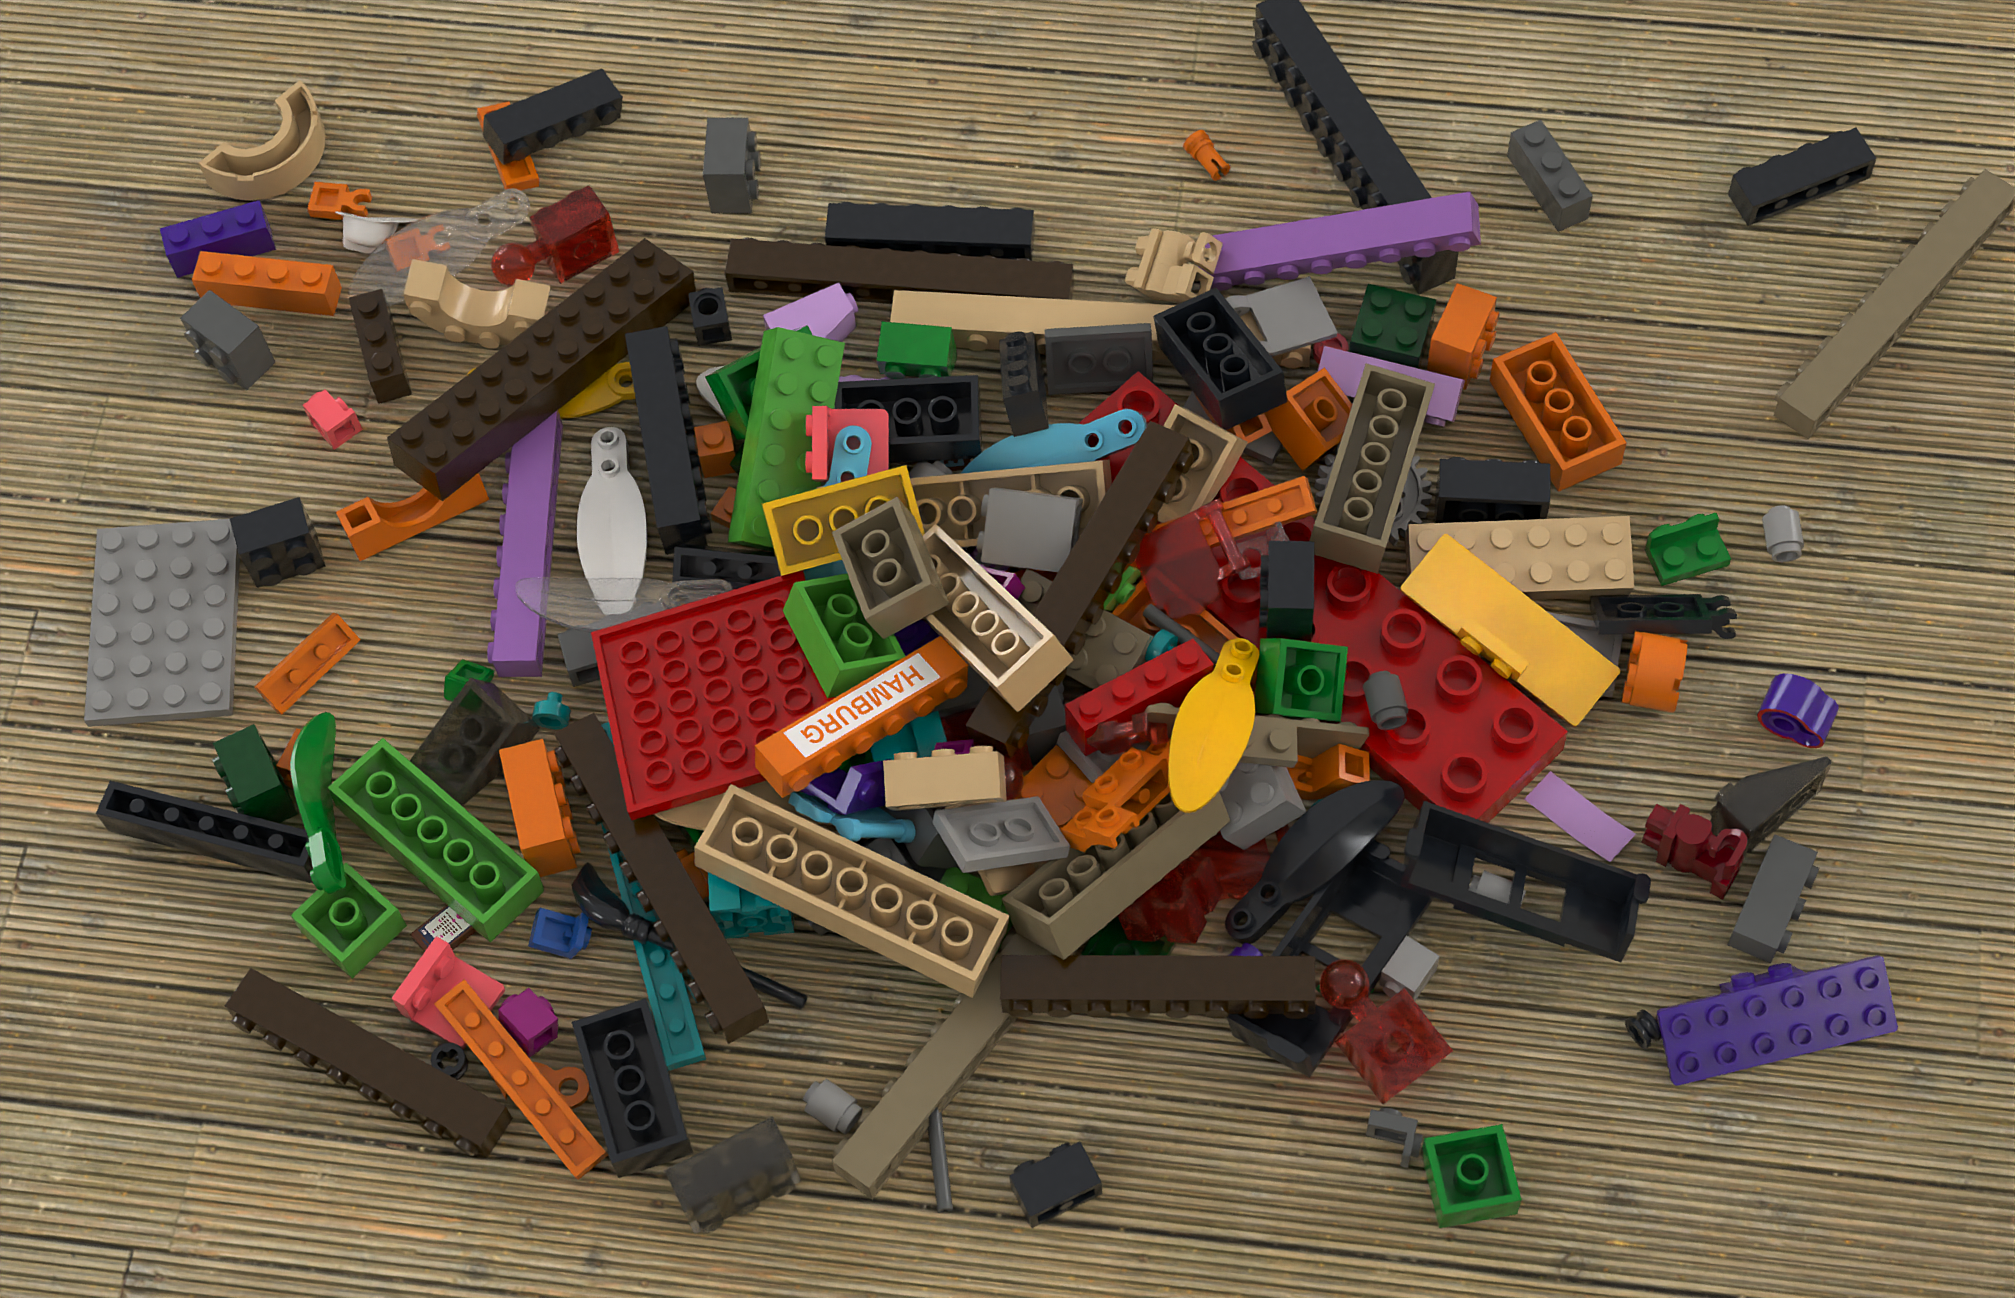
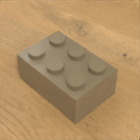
(890, 568)

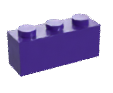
(233, 231)

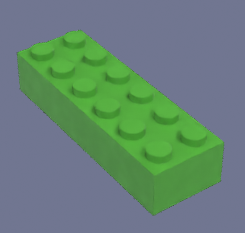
(790, 378)
(436, 839)

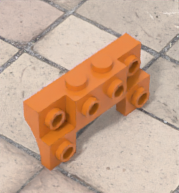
(1120, 798)

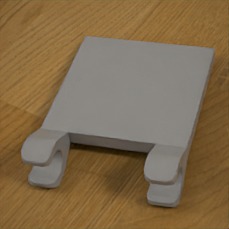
(1287, 315)

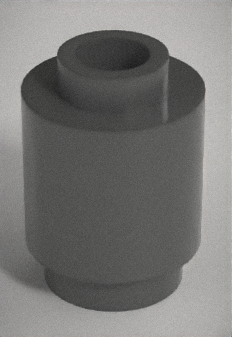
(1386, 700)

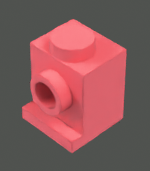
(332, 418)

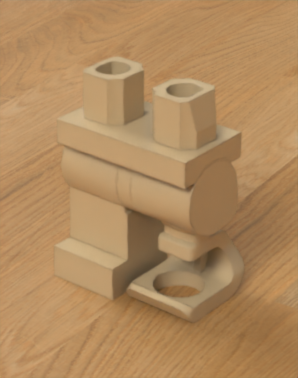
(1165, 266)

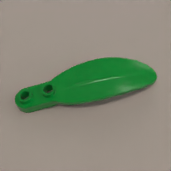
(311, 776)

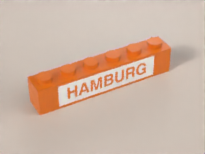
(861, 717)

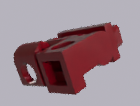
(1691, 847)

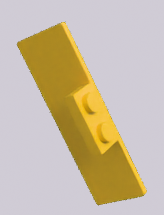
(1509, 630)

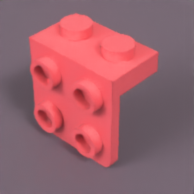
(827, 423)

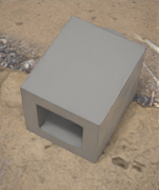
(1409, 969)

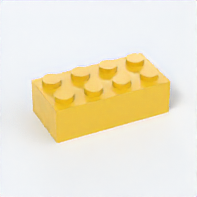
(805, 521)

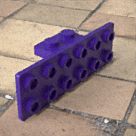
(1776, 1018)

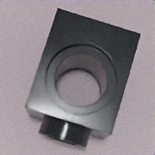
(712, 327)

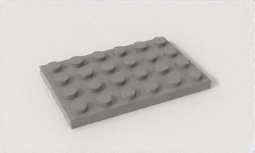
(163, 623)

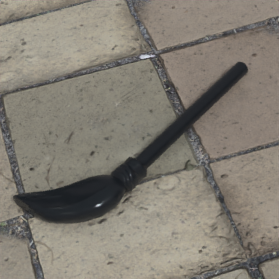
(612, 913)

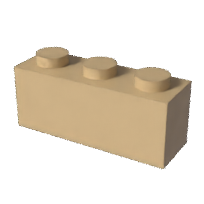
(944, 779)

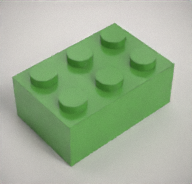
(836, 635)

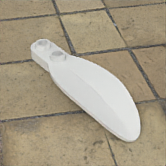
(611, 513)

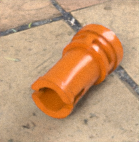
(1203, 150)

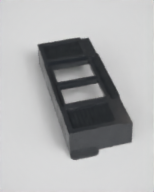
(1366, 897)
(1597, 901)

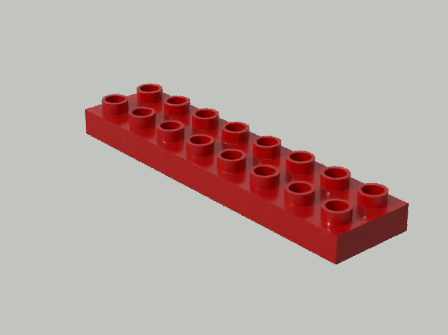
(1467, 729)

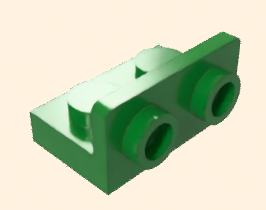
(1687, 549)

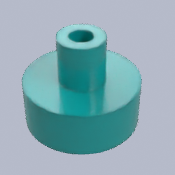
(1161, 643)
(551, 712)

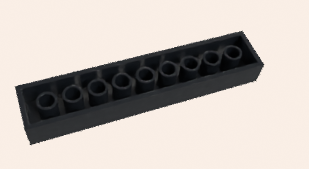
(1343, 124)

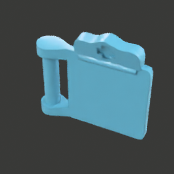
(856, 825)

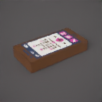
(445, 925)

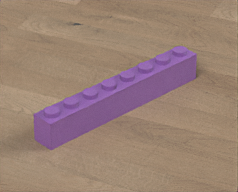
(1347, 240)
(526, 548)

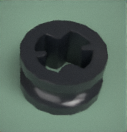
(1643, 1029)
(450, 1050)

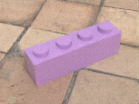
(1348, 367)

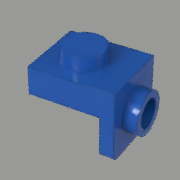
(559, 933)

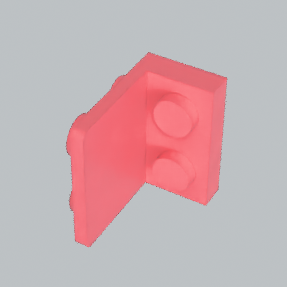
(434, 977)

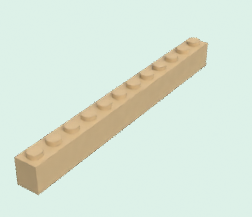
(985, 319)

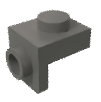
(1393, 1127)

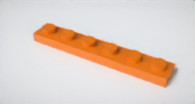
(521, 1079)

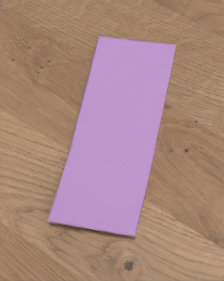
(1579, 817)

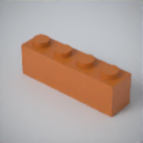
(268, 283)

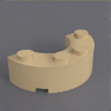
(278, 163)
(472, 313)

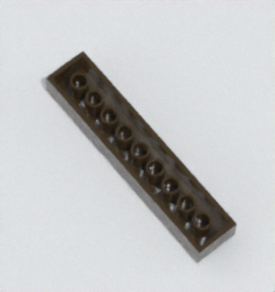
(540, 370)

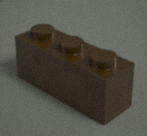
(380, 346)

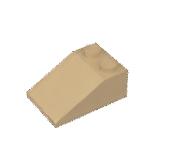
(1214, 459)

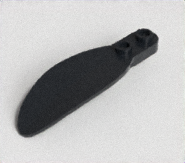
(1315, 853)

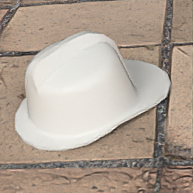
(367, 233)

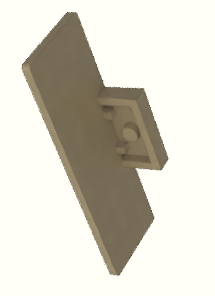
(1277, 739)

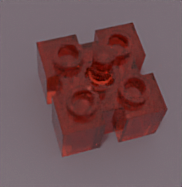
(1175, 904)

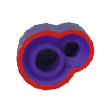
(1797, 710)

